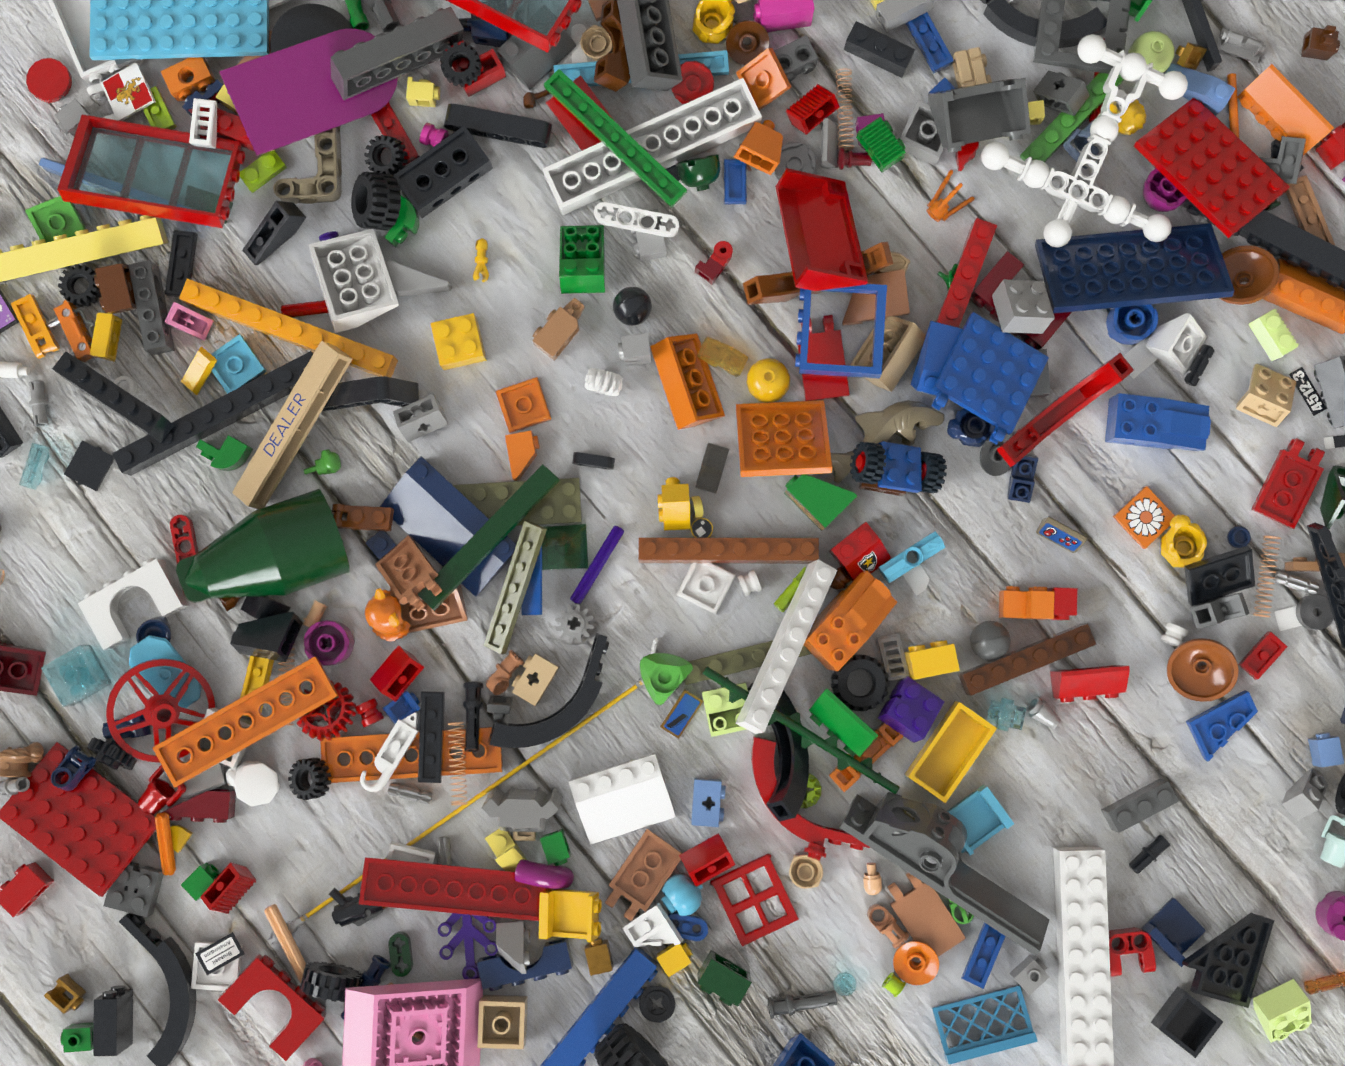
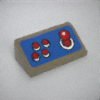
(1061, 534)

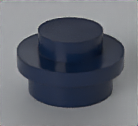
(1238, 537)

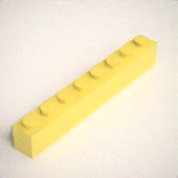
(82, 247)

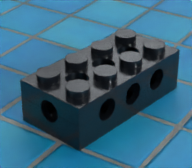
(439, 158)

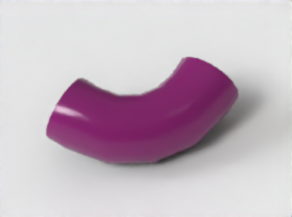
(543, 875)

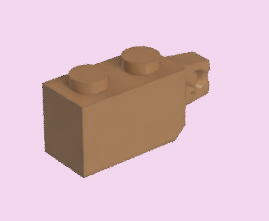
(559, 329)

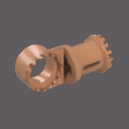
(504, 673)
(886, 926)

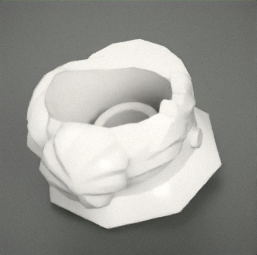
(253, 782)

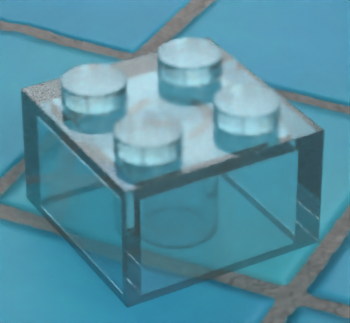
(76, 675)

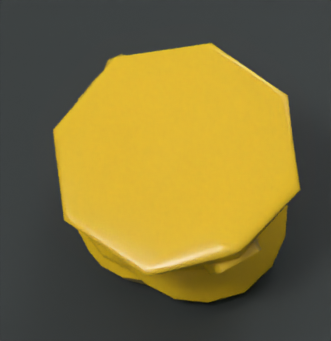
(713, 20)
(1183, 542)

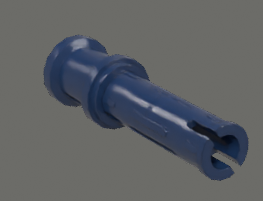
(374, 973)

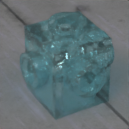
(1006, 714)

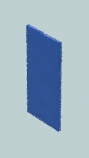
(533, 598)

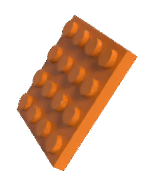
(783, 438)

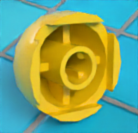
(768, 380)

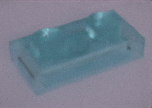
(32, 471)

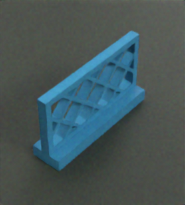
(988, 1045)

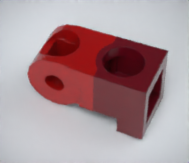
(716, 263)

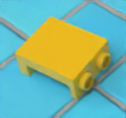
(569, 914)

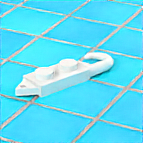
(392, 752)

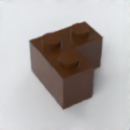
(115, 288)

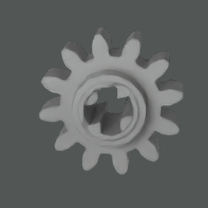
(570, 615)

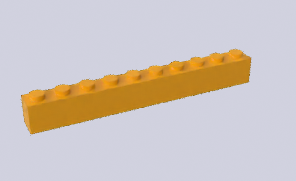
(284, 327)

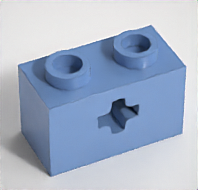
(707, 816)

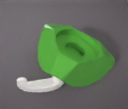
(663, 673)

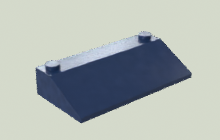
(443, 521)

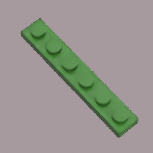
(1065, 124)

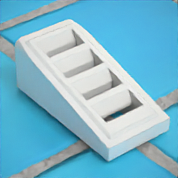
(195, 131)

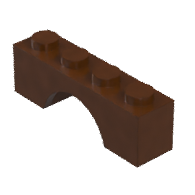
(613, 68)

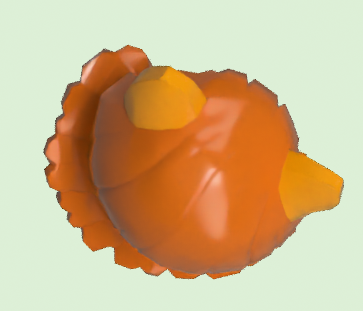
(384, 616)

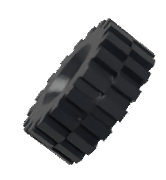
(329, 980)

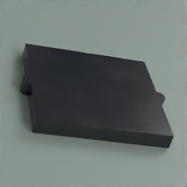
(89, 465)

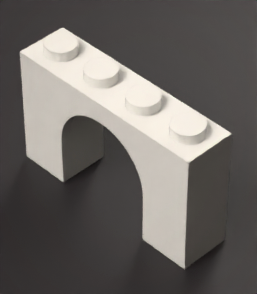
(102, 606)

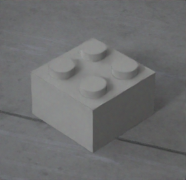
(921, 134)
(1023, 306)

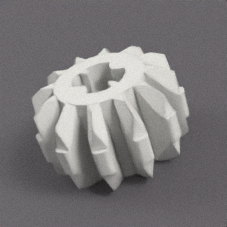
(603, 382)

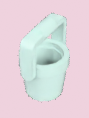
(1334, 846)

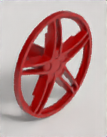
(159, 709)

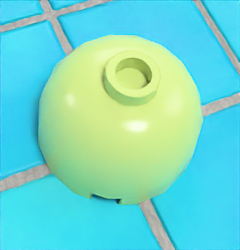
(1155, 48)

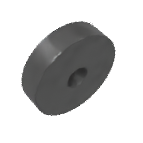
(1305, 614)

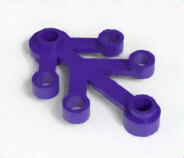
(467, 933)

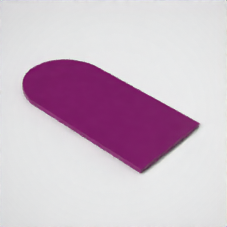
(293, 95)

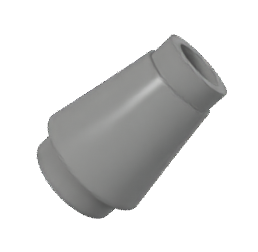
(1042, 712)

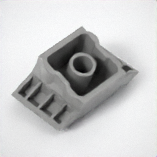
(522, 809)

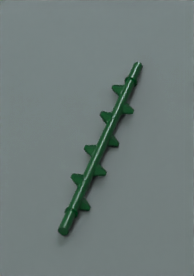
(807, 736)

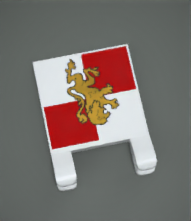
(125, 91)

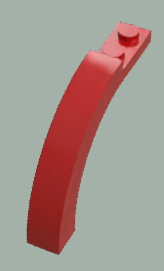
(1064, 408)
(764, 774)

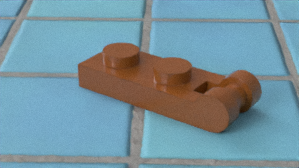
(363, 517)

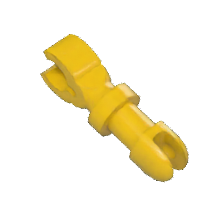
(481, 260)

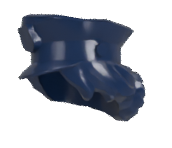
(969, 428)

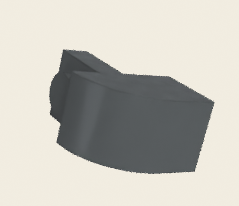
(1219, 610)

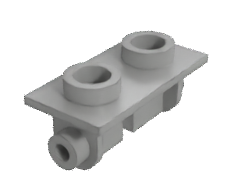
(1240, 45)

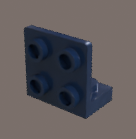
(1173, 930)

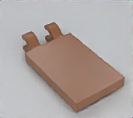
(408, 572)
(643, 873)
(926, 916)

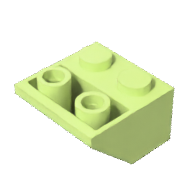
(722, 713)
(1283, 1010)

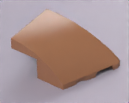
(862, 306)

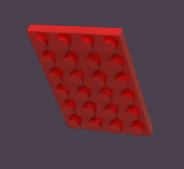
(1211, 167)
(83, 830)

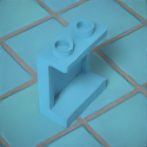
(981, 817)

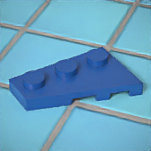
(1219, 723)

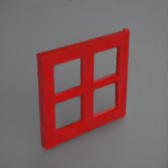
(754, 900)

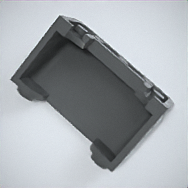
(981, 113)

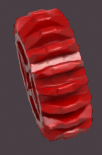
(334, 725)

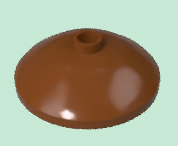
(1252, 266)
(1206, 681)

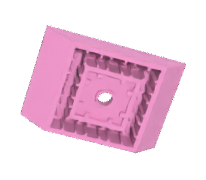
(385, 1017)

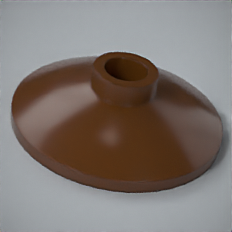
(742, 52)

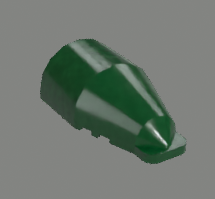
(269, 553)

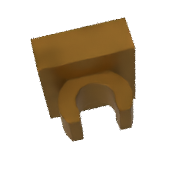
(1190, 55)

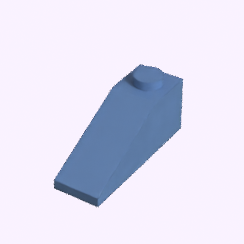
(1205, 88)

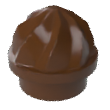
(840, 580)

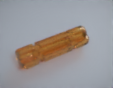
(1325, 983)

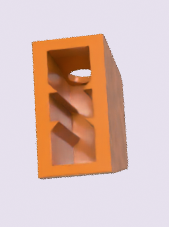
(761, 147)

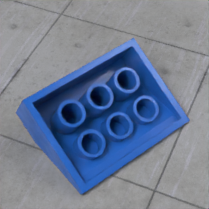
(933, 355)

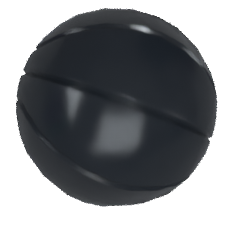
(632, 306)

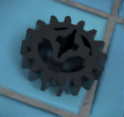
(111, 754)

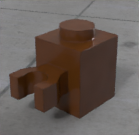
(1320, 43)

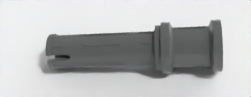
(791, 1004)

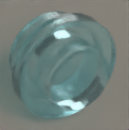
(844, 984)

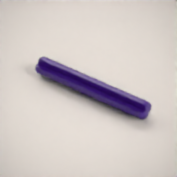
(597, 565)

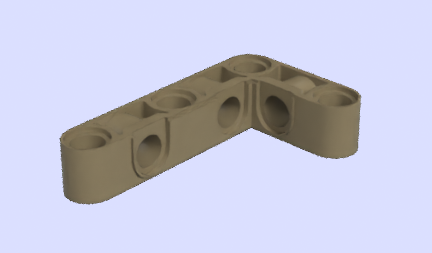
(329, 173)

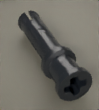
(472, 705)

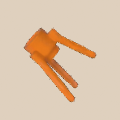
(939, 209)

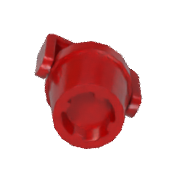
(159, 794)

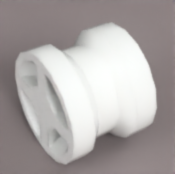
(749, 583)
(1174, 635)

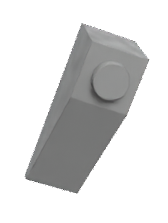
(413, 282)

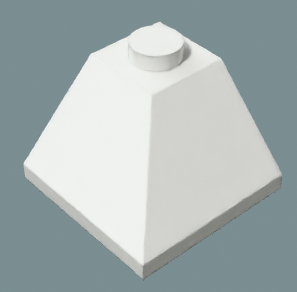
(1177, 342)

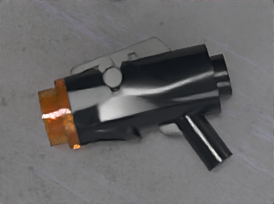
(350, 910)

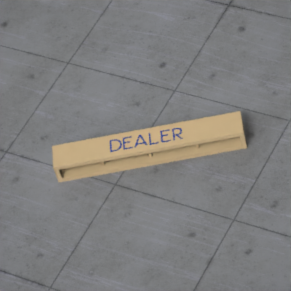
(292, 425)

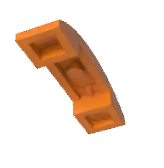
(886, 738)

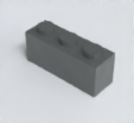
(1140, 805)

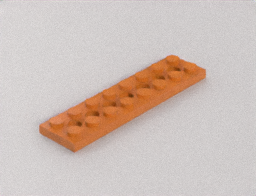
(230, 716)
(356, 745)

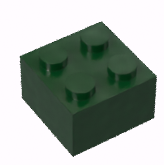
(723, 979)

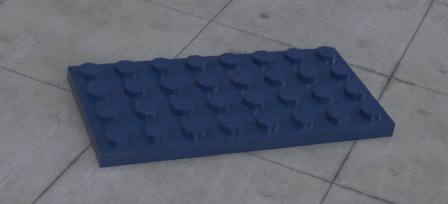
(1132, 270)

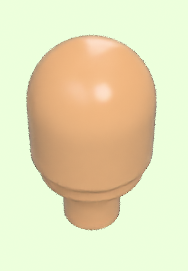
(872, 880)

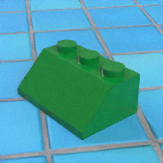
(842, 723)

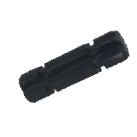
(1199, 365)

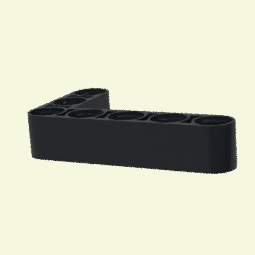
(373, 391)

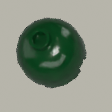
(699, 171)

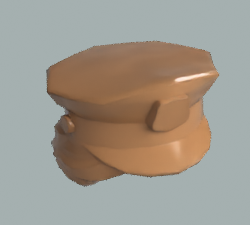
(16, 761)

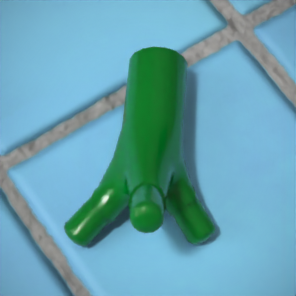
(948, 278)

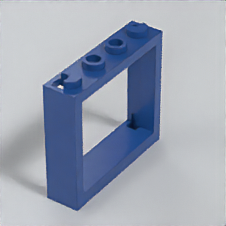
(875, 370)

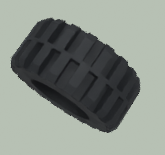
(627, 1048)

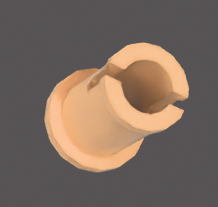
(315, 614)

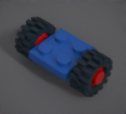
(898, 467)

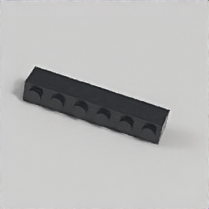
(113, 397)

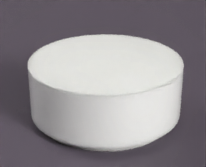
(127, 384)

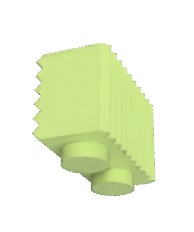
(1273, 335)

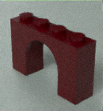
(1007, 269)

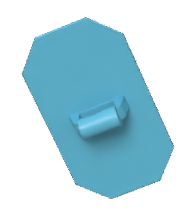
(163, 676)

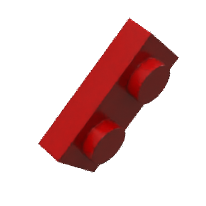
(1262, 655)

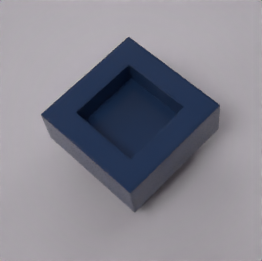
(381, 544)

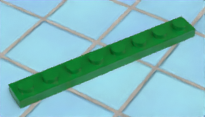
(615, 138)

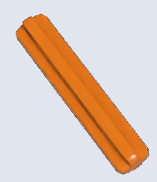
(165, 844)

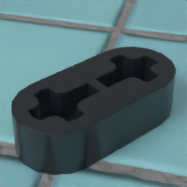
(593, 461)

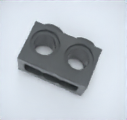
(788, 55)

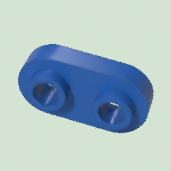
(686, 924)

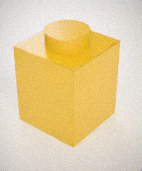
(674, 958)

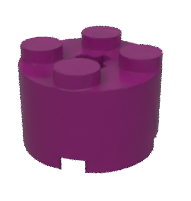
(316, 643)
(1330, 914)

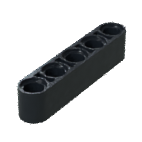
(498, 125)

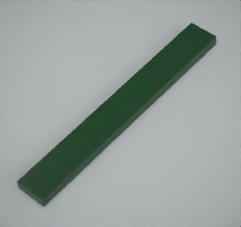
(490, 535)

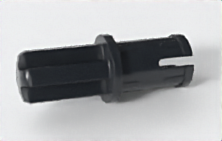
(1149, 854)

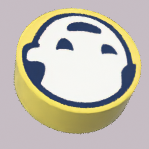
(696, 507)

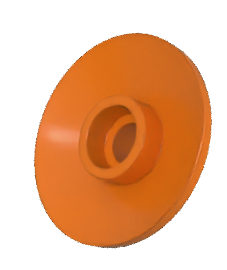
(916, 972)

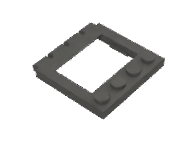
(1050, 29)

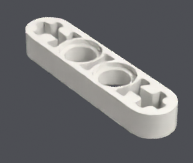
(637, 216)

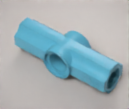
(923, 549)

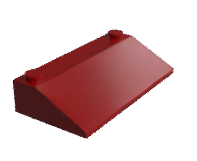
(820, 232)

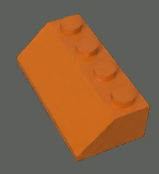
(1284, 109)
(1309, 297)
(687, 381)

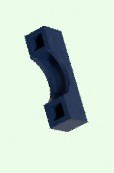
(496, 971)

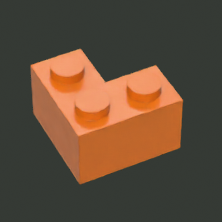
(1030, 604)

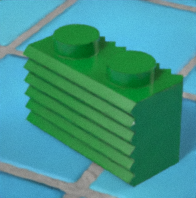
(881, 144)

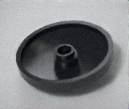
(305, 23)

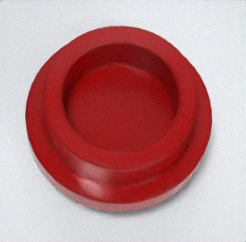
(815, 851)

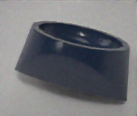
(156, 627)

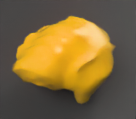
(1132, 119)

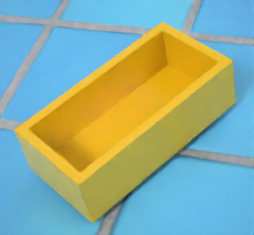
(950, 751)

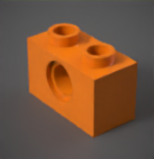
(177, 75)

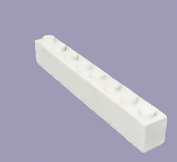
(786, 647)

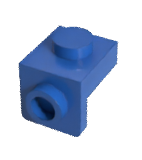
(403, 707)

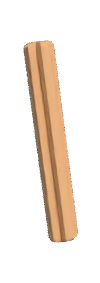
(286, 940)

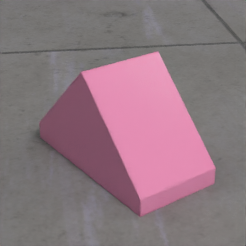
(188, 321)

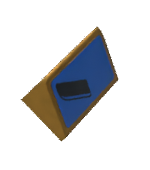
(681, 713)

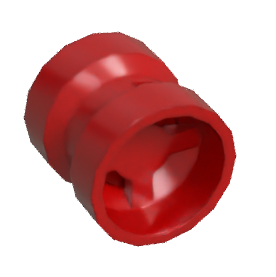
(369, 712)

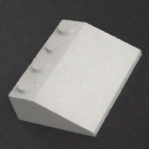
(353, 279)
(622, 798)

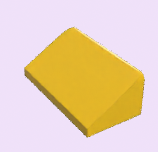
(106, 336)

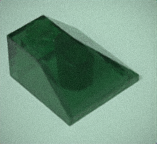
(565, 548)

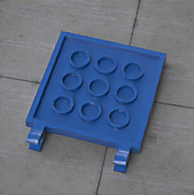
(989, 375)

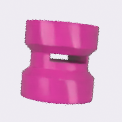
(431, 135)

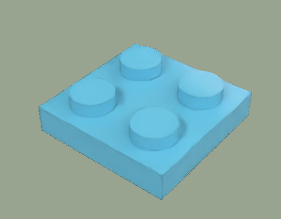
(236, 364)

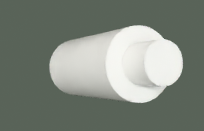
(13, 370)

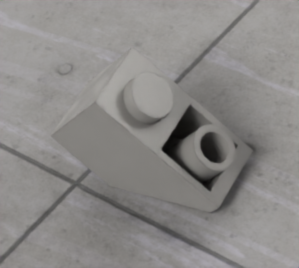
(1305, 795)
(511, 944)

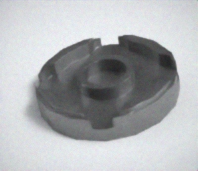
(796, 157)

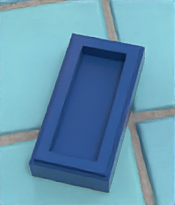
(734, 182)

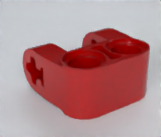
(1127, 946)

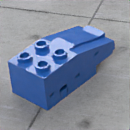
(1157, 422)

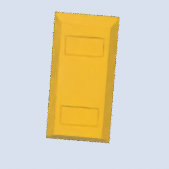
(199, 370)

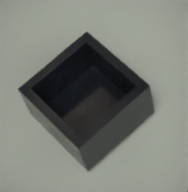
(1186, 1022)

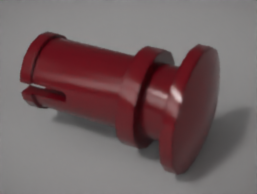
(853, 159)

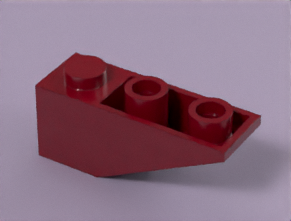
(212, 804)

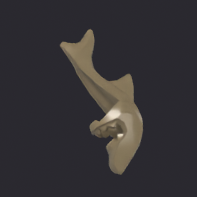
(881, 425)

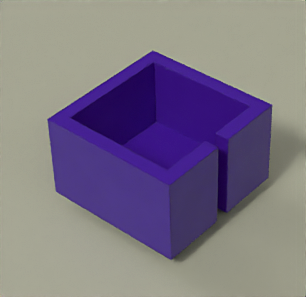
(913, 711)

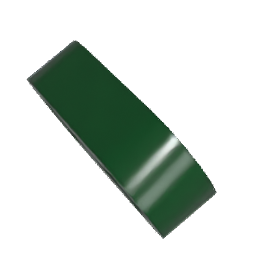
(395, 954)

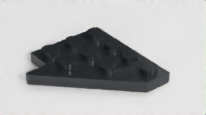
(1231, 961)

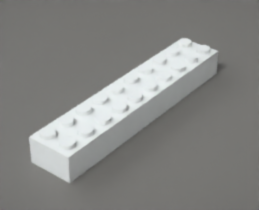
(666, 138)
(1083, 956)

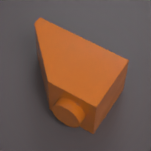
(521, 452)

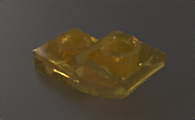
(722, 355)

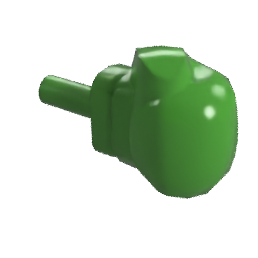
(327, 464)

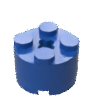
(1126, 332)

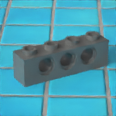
(151, 307)

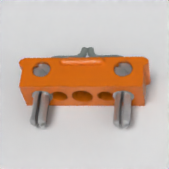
(74, 329)

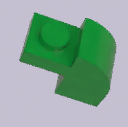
(407, 220)
(230, 455)

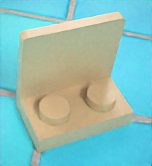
(1268, 396)

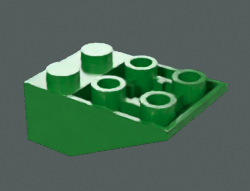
(582, 259)

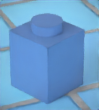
(1325, 750)

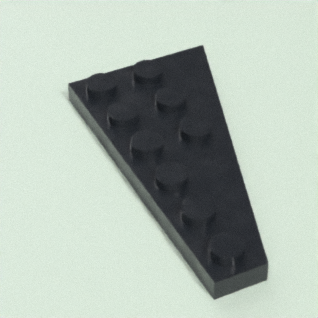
(1332, 573)

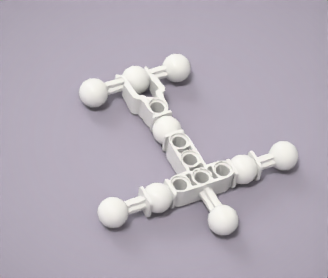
(1102, 131)

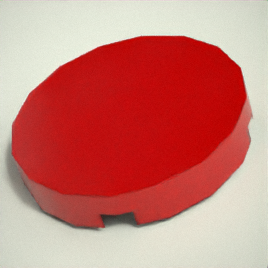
(48, 80)
(696, 82)

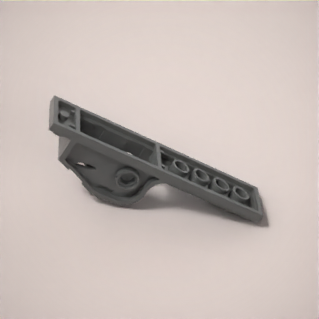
(942, 837)

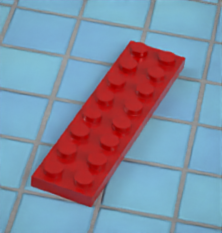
(448, 889)

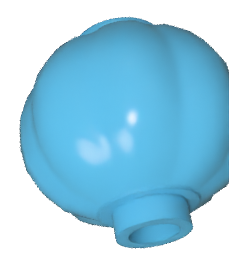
(681, 895)

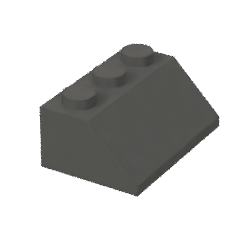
(531, 63)

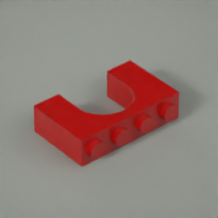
(262, 976)

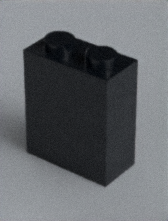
(113, 1021)

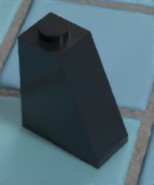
(268, 636)

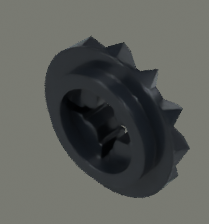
(658, 1014)

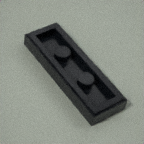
(180, 261)

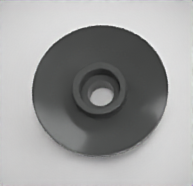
(991, 460)

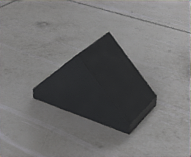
(263, 607)

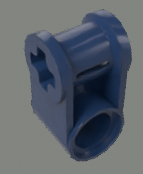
(72, 767)

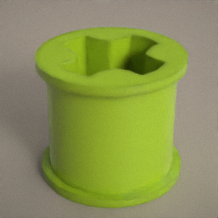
(893, 984)

